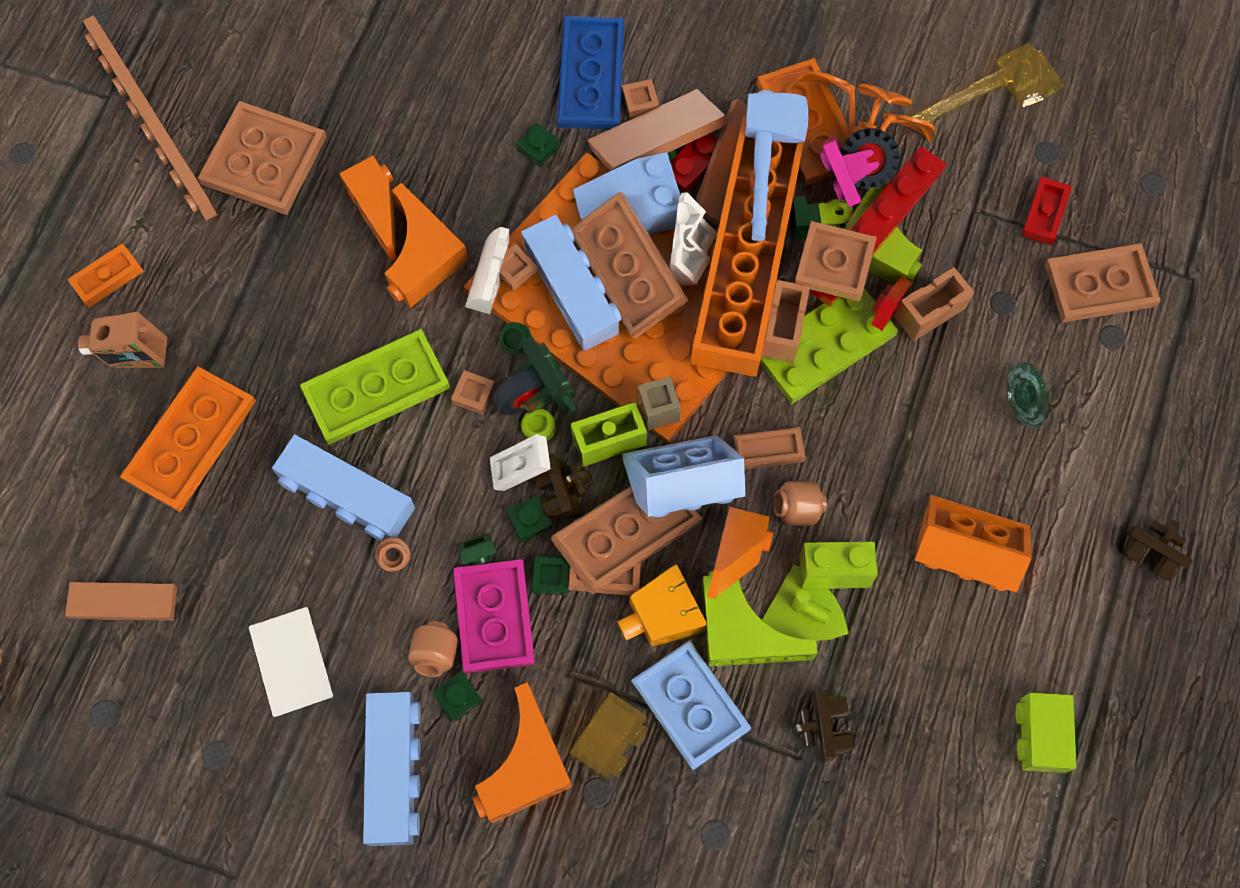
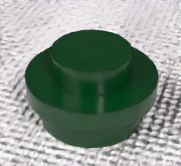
(511, 336)

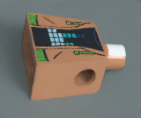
(125, 342)

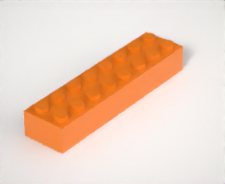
(745, 270)

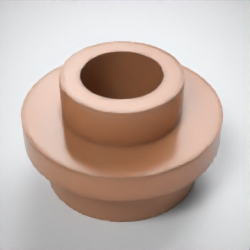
(388, 563)

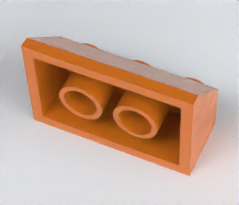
(974, 544)

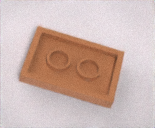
(1102, 282)

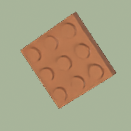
(262, 157)

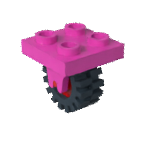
(865, 161)

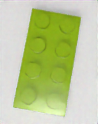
(828, 344)
(375, 386)

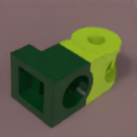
(832, 213)

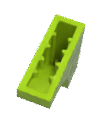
(897, 254)
(741, 637)

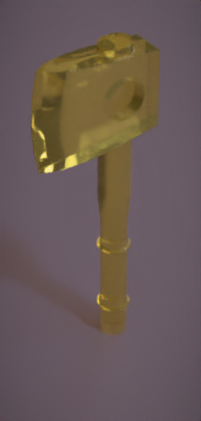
(1021, 70)

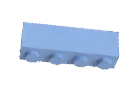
(571, 283)
(343, 488)
(390, 769)

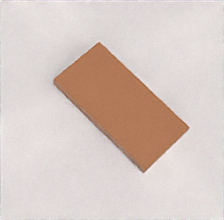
(658, 130)
(628, 265)
(618, 538)

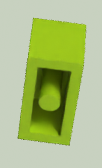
(609, 434)
(837, 565)
(1046, 733)

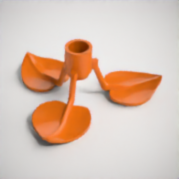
(919, 125)

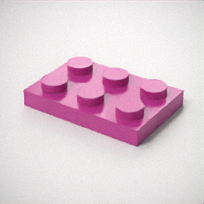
(493, 616)

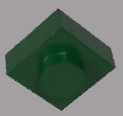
(538, 145)
(529, 519)
(477, 549)
(551, 576)
(457, 697)

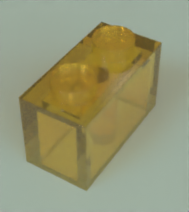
(609, 737)

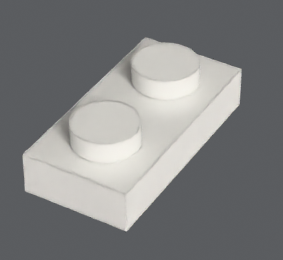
(520, 462)

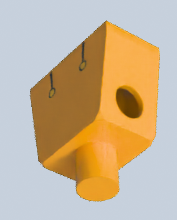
(663, 611)

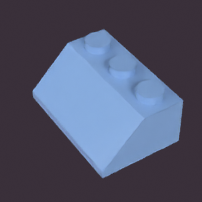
(685, 475)

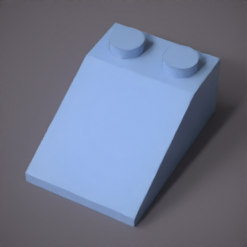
(647, 186)

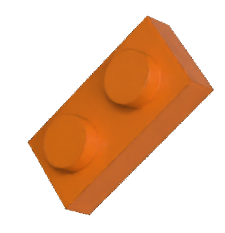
(105, 275)

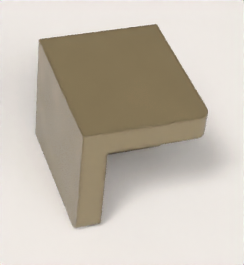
(659, 403)

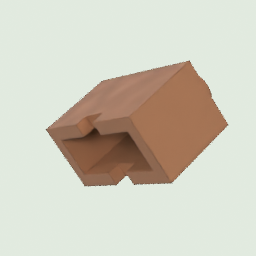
(933, 304)
(785, 321)

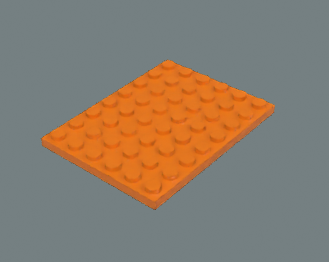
(622, 361)

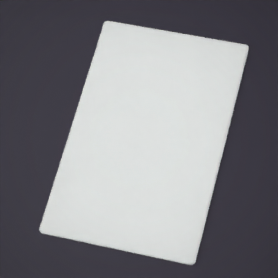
(290, 662)

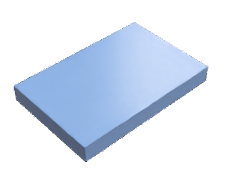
(691, 705)

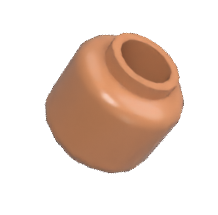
(799, 503)
(433, 649)

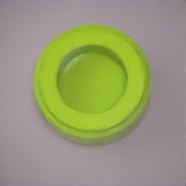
(538, 423)

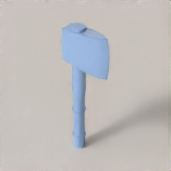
(769, 119)

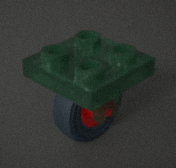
(535, 383)

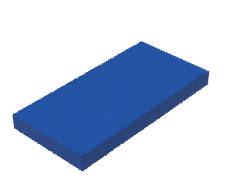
(591, 73)

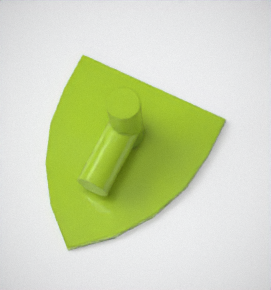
(805, 611)

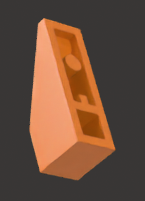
(372, 194)
(740, 548)

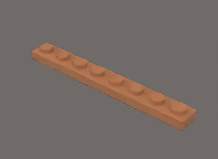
(152, 127)

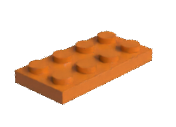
(823, 113)
(188, 439)

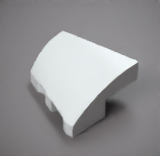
(690, 242)
(487, 279)

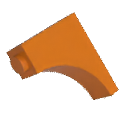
(428, 253)
(529, 772)

